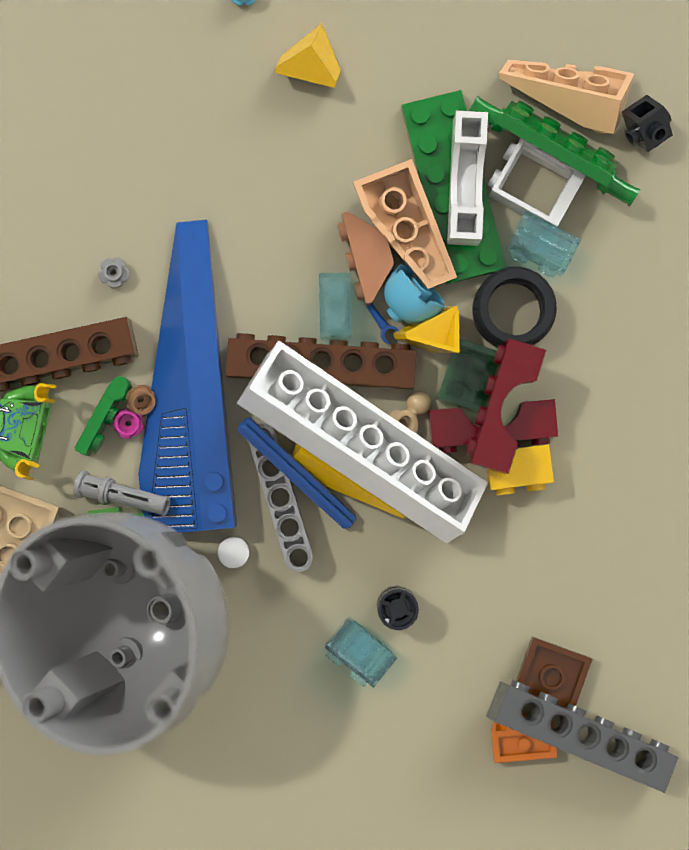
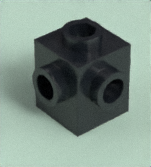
(647, 123)

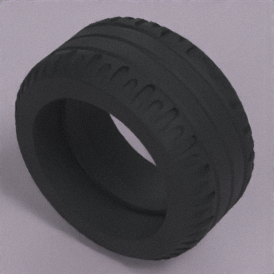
(528, 279)

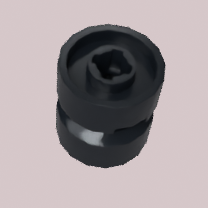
(397, 607)

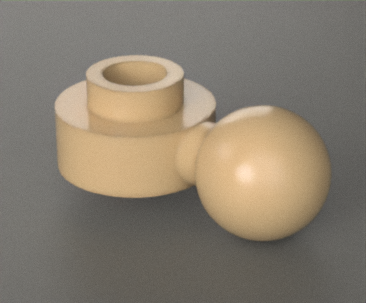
(417, 404)

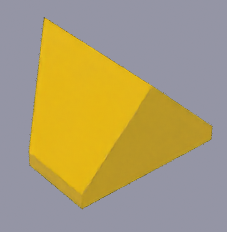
(311, 60)
(434, 335)

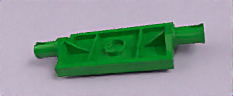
(566, 147)

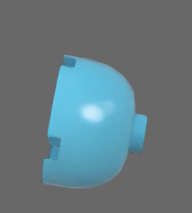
(409, 298)

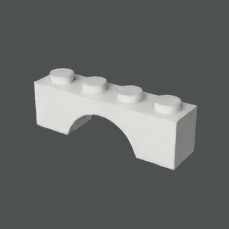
(466, 177)

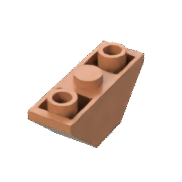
(368, 256)

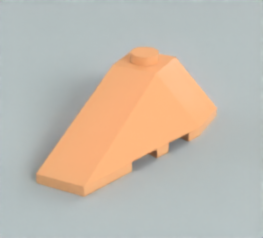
(582, 96)
(404, 217)

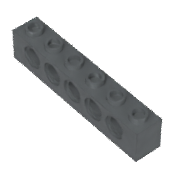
(653, 770)

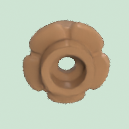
(145, 405)

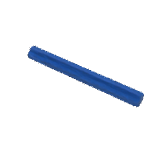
(296, 473)

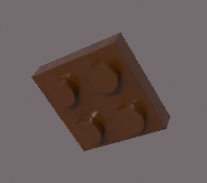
(554, 671)

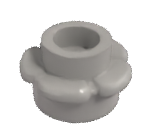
(121, 275)

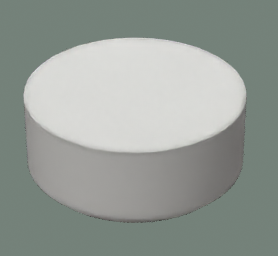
(233, 552)

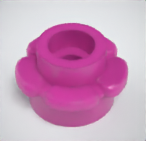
(120, 423)

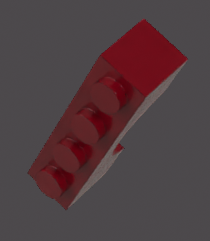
(531, 422)
(493, 446)

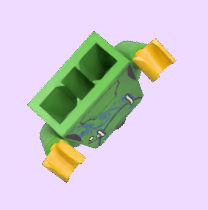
(23, 427)

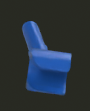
(382, 324)

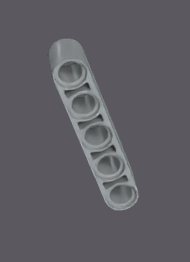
(280, 513)

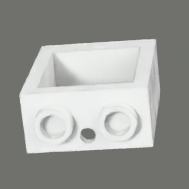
(567, 194)

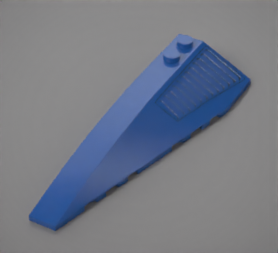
(187, 430)

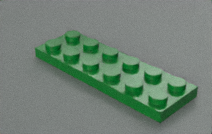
(430, 136)

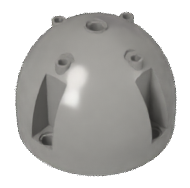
(90, 632)

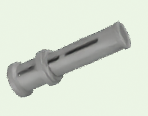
(105, 492)

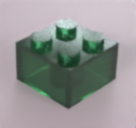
(467, 376)

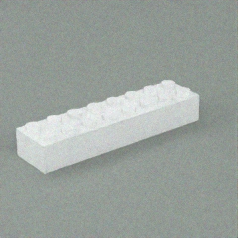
(363, 443)

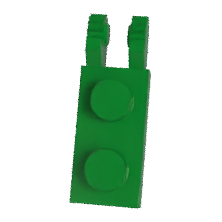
(104, 414)

